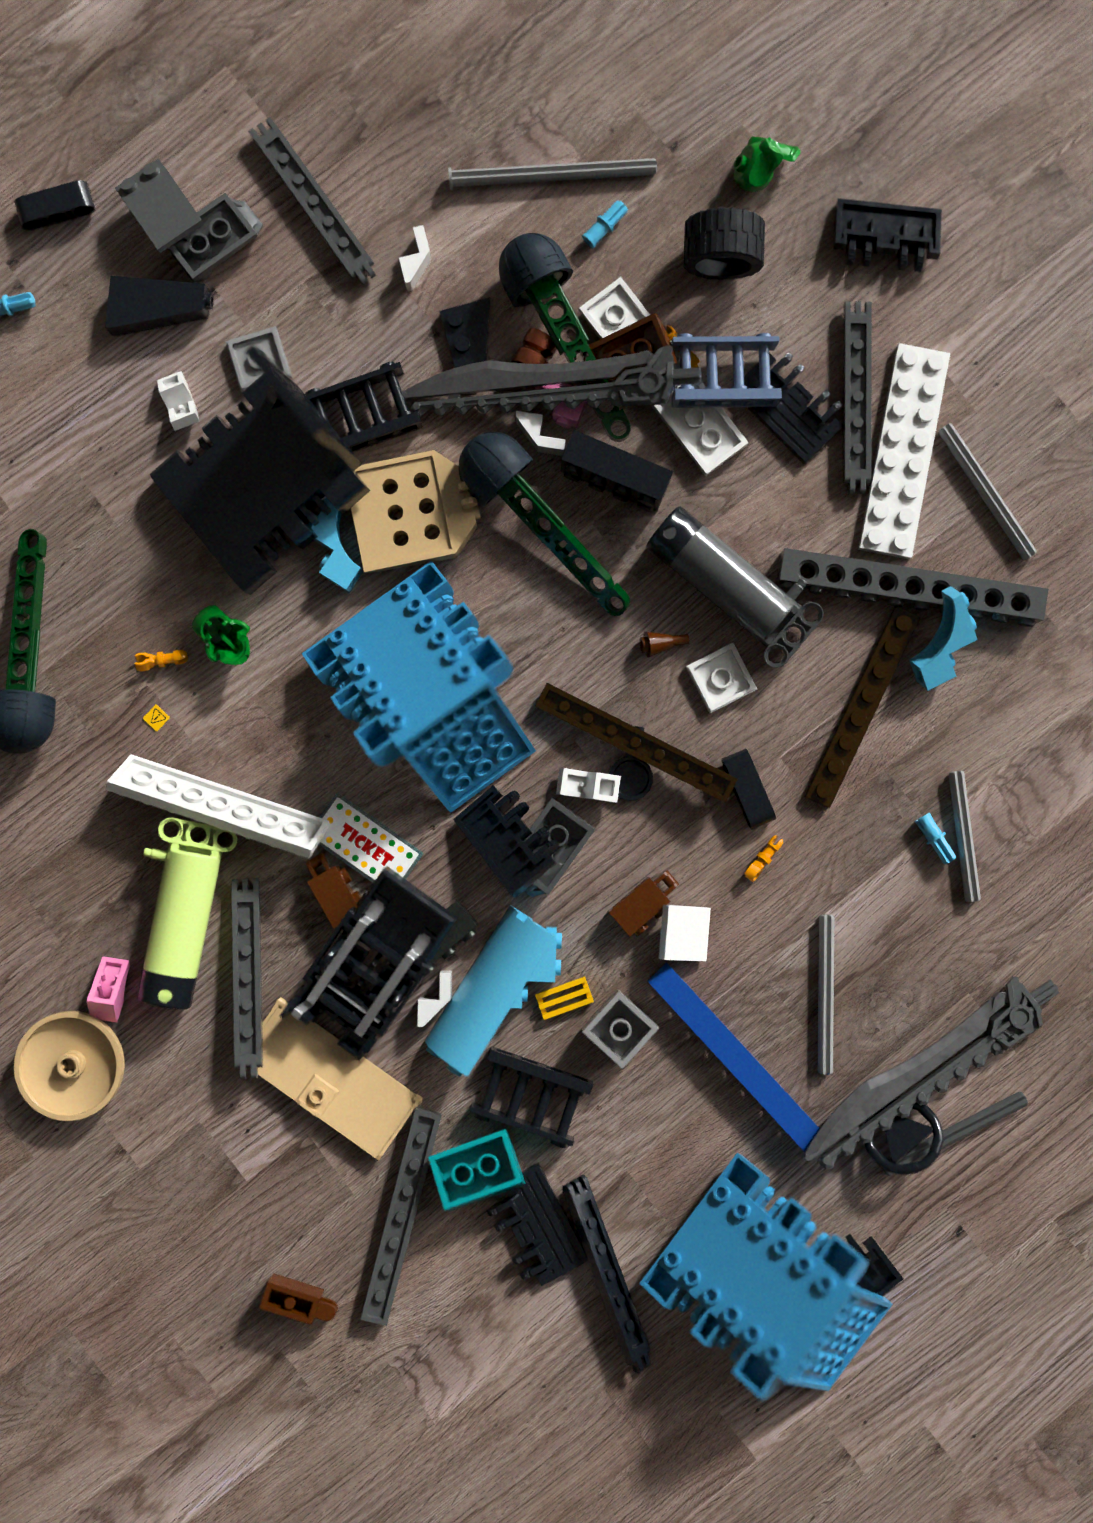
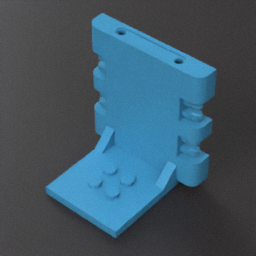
(424, 687)
(762, 1283)

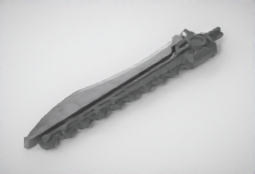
(633, 387)
(1003, 1018)

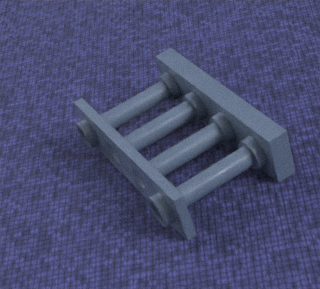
(739, 394)

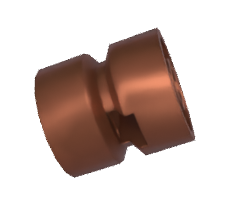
(536, 349)

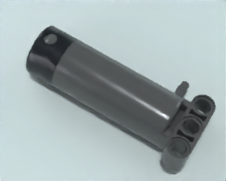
(733, 583)

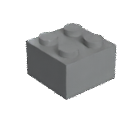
(620, 1028)

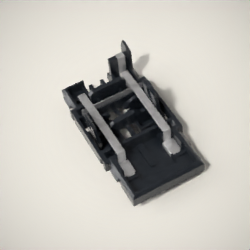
(399, 925)

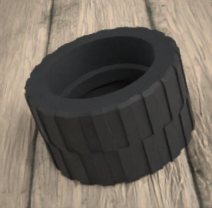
(724, 243)

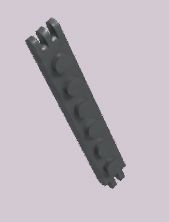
(313, 201)
(857, 395)
(247, 977)

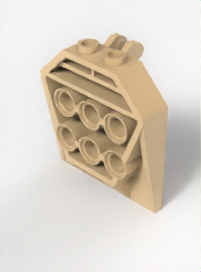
(452, 515)

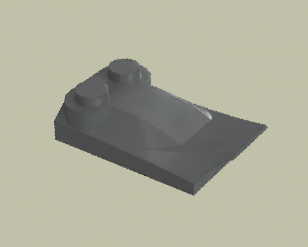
(225, 231)
(569, 832)

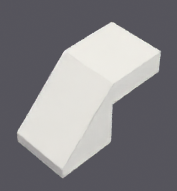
(415, 264)
(178, 400)
(531, 426)
(588, 785)
(431, 1006)

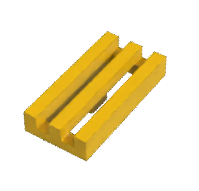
(543, 1005)

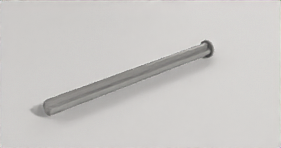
(552, 172)

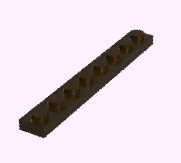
(862, 707)
(636, 742)

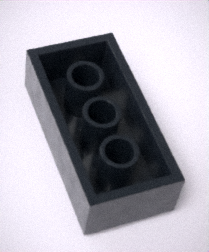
(615, 471)

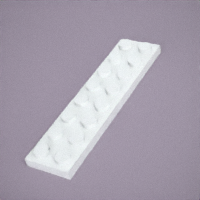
(704, 431)
(904, 451)
(218, 806)

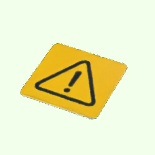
(156, 717)

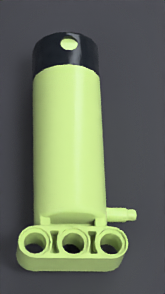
(180, 914)

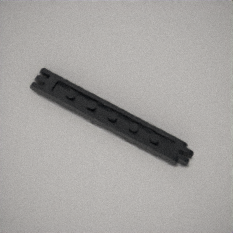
(607, 1273)

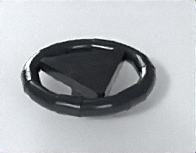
(904, 1137)

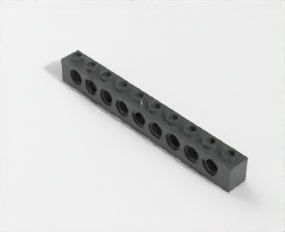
(1031, 598)

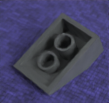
(159, 205)

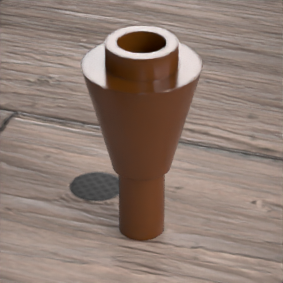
(655, 643)

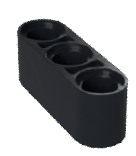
(54, 205)
(749, 789)

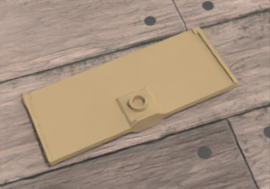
(332, 1083)

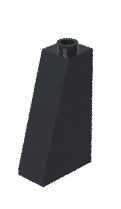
(153, 304)

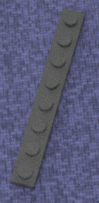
(401, 1216)

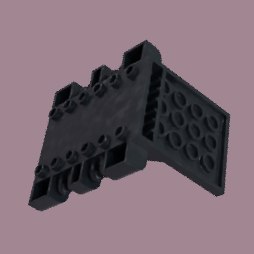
(261, 476)

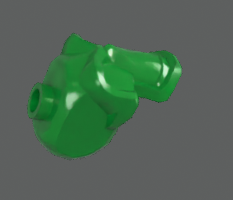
(758, 161)
(223, 637)

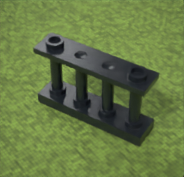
(382, 429)
(526, 1070)

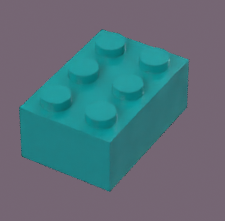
(476, 1170)

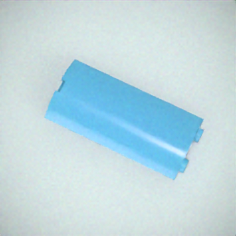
(488, 991)

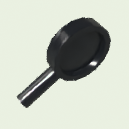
(635, 776)

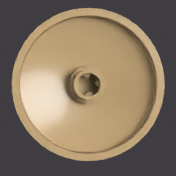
(69, 1065)

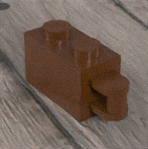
(332, 889)
(642, 904)
(297, 1300)

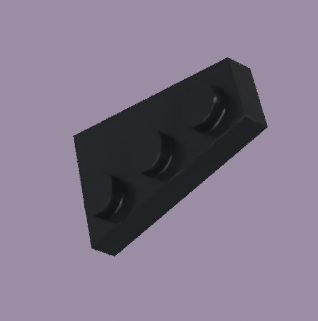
(467, 331)

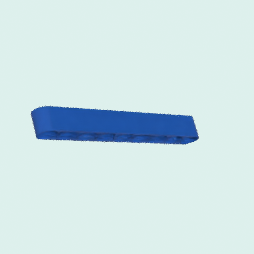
(734, 1056)

